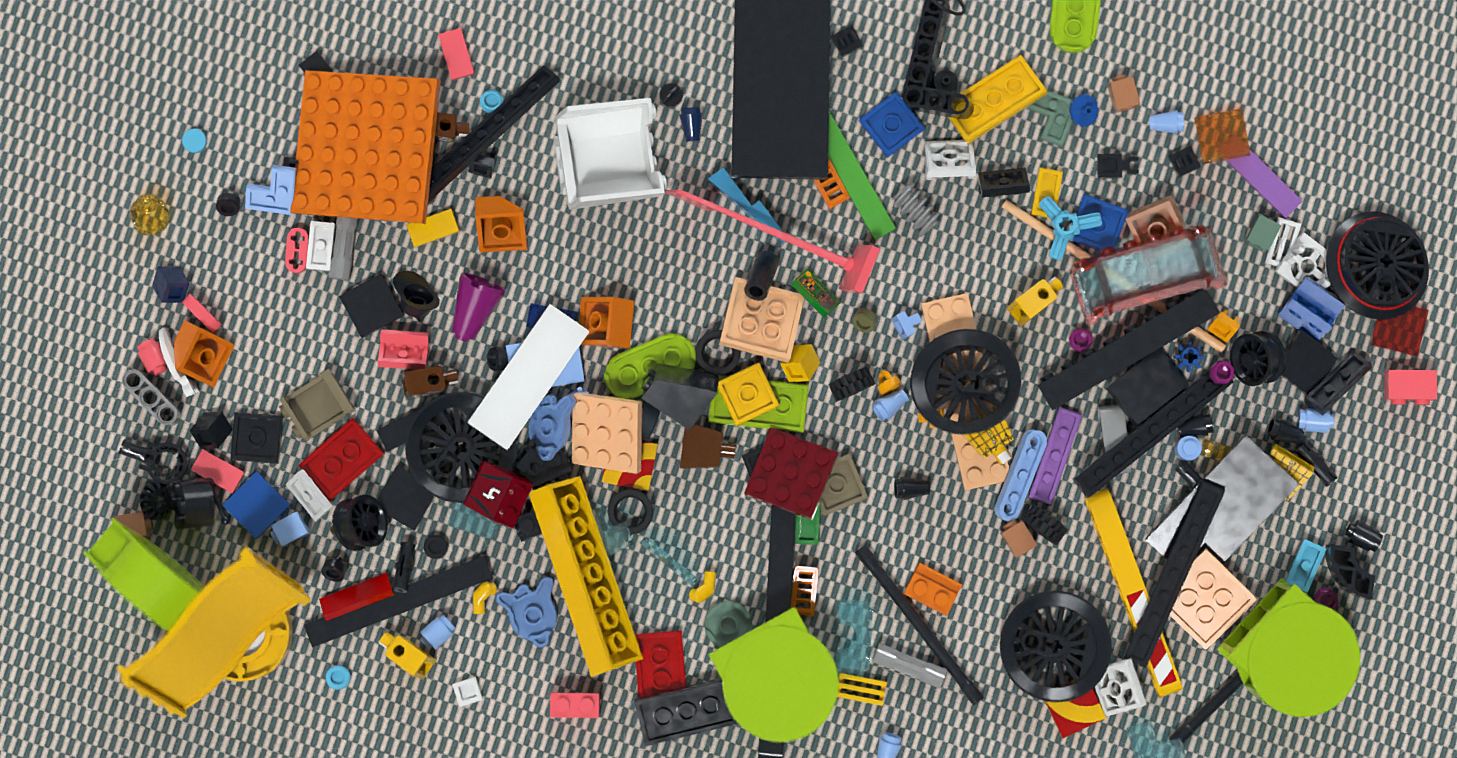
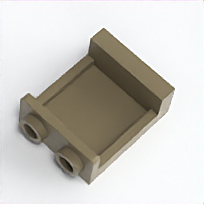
(316, 406)

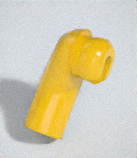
(705, 590)
(481, 595)

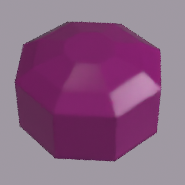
(1080, 340)
(1221, 372)
(1327, 598)

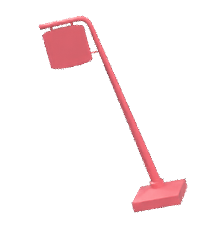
(856, 267)

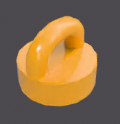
(889, 385)

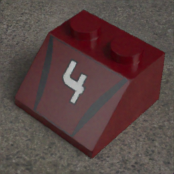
(498, 494)

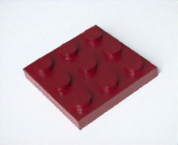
(791, 473)

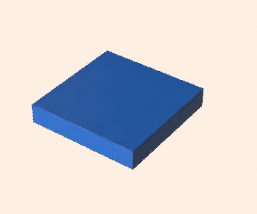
(891, 124)
(1112, 223)
(256, 505)

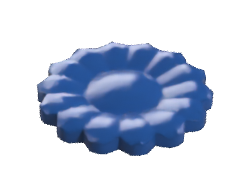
(1084, 110)

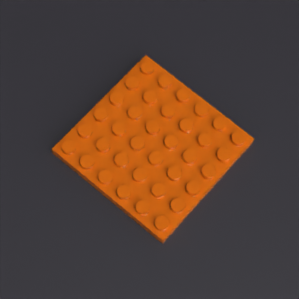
(365, 146)

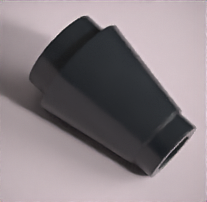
(1196, 426)
(1284, 431)
(910, 488)

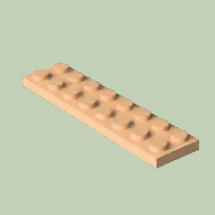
(946, 316)

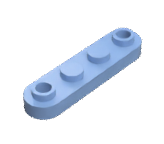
(1020, 475)

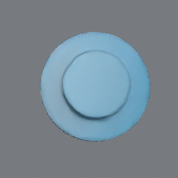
(491, 100)

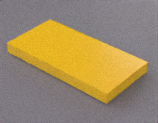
(998, 98)

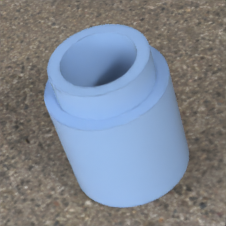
(1313, 421)
(1187, 448)
(437, 632)

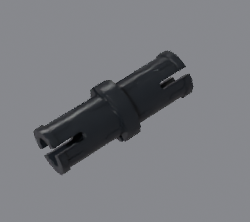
(1321, 469)
(403, 567)

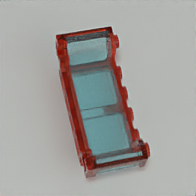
(1147, 271)

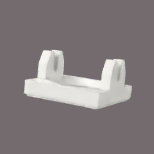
(932, 154)
(1292, 256)
(1137, 700)

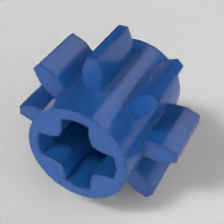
(1193, 352)

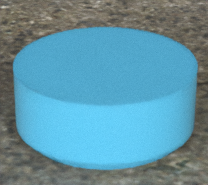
(194, 141)
(338, 677)

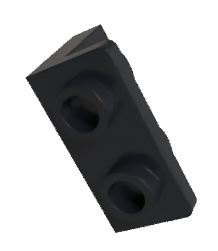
(1003, 182)
(555, 469)

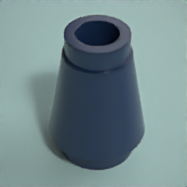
(691, 123)

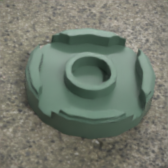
(727, 622)

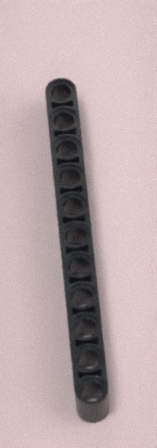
(778, 589)

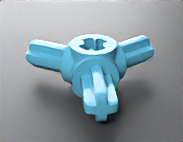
(1058, 217)

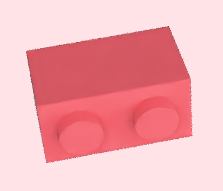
(1410, 386)
(574, 705)

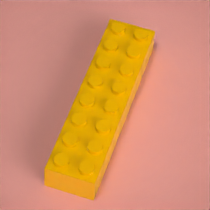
(585, 575)

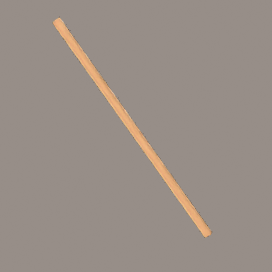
(1079, 253)

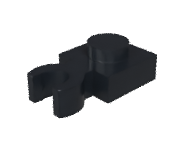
(1111, 166)

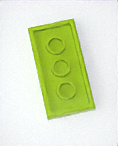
(786, 417)

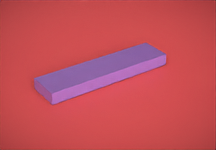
(1266, 184)
(1055, 456)

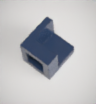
(170, 284)

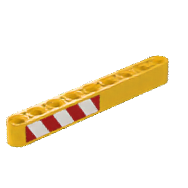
(1130, 585)

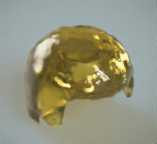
(149, 214)

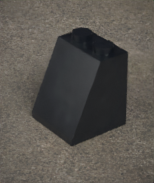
(679, 392)

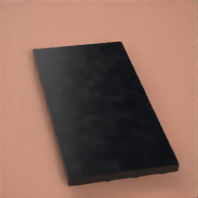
(781, 89)

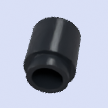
(1363, 536)

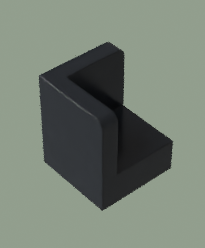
(211, 430)

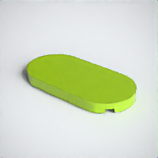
(1074, 24)
(627, 369)

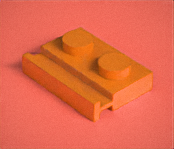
(932, 589)

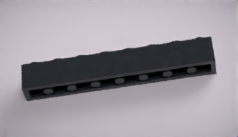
(1128, 349)

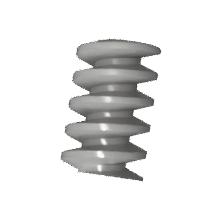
(916, 209)

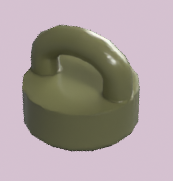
(865, 320)

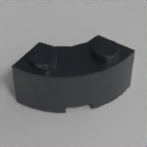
(1348, 573)

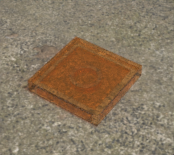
(1222, 136)

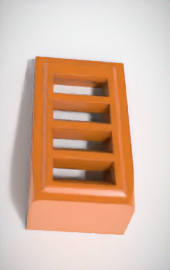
(835, 178)
(809, 571)

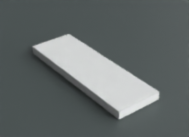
(528, 377)

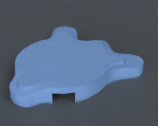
(551, 425)
(531, 612)

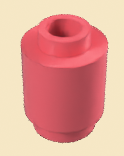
(152, 357)

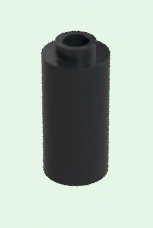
(761, 275)

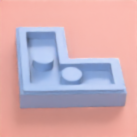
(277, 196)

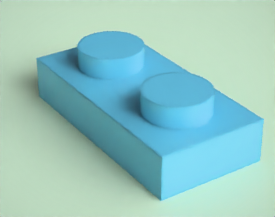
(1305, 565)

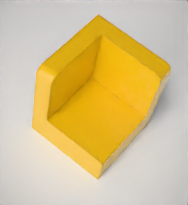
(801, 364)

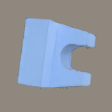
(905, 324)

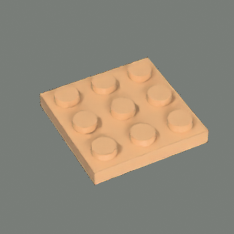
(764, 325)
(607, 432)
(1210, 600)

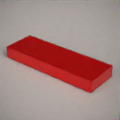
(356, 596)

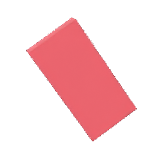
(456, 54)
(221, 472)

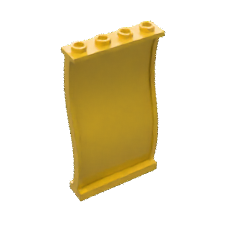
(213, 633)

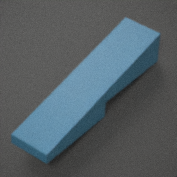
(725, 185)

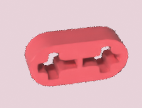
(291, 250)
(201, 313)

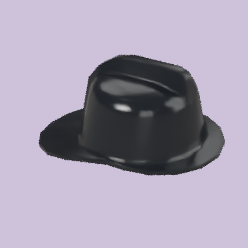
(415, 294)

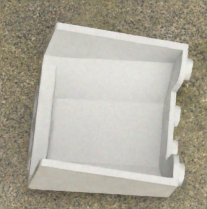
(607, 153)

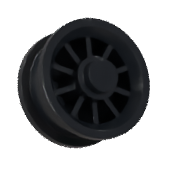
(1258, 358)
(359, 523)

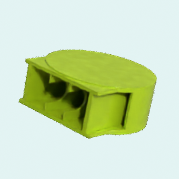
(144, 574)
(1294, 653)
(778, 679)

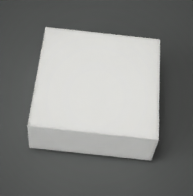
(467, 691)

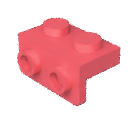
(403, 349)

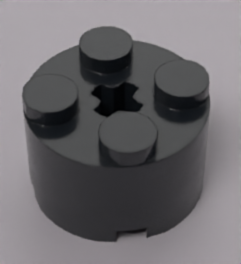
(192, 503)

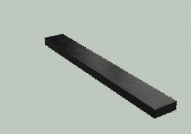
(491, 129)
(1148, 434)
(1174, 574)
(417, 595)

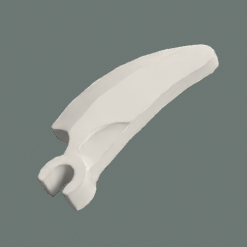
(189, 386)

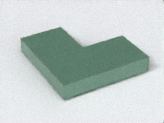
(1059, 119)

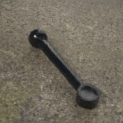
(225, 519)

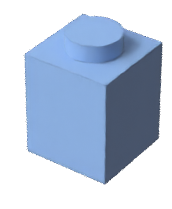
(289, 529)

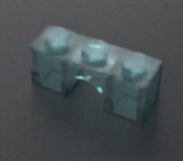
(856, 615)

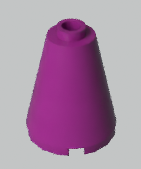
(474, 305)

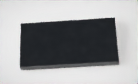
(683, 712)

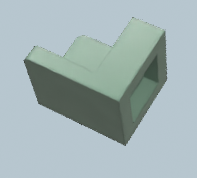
(1262, 233)

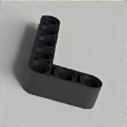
(929, 64)

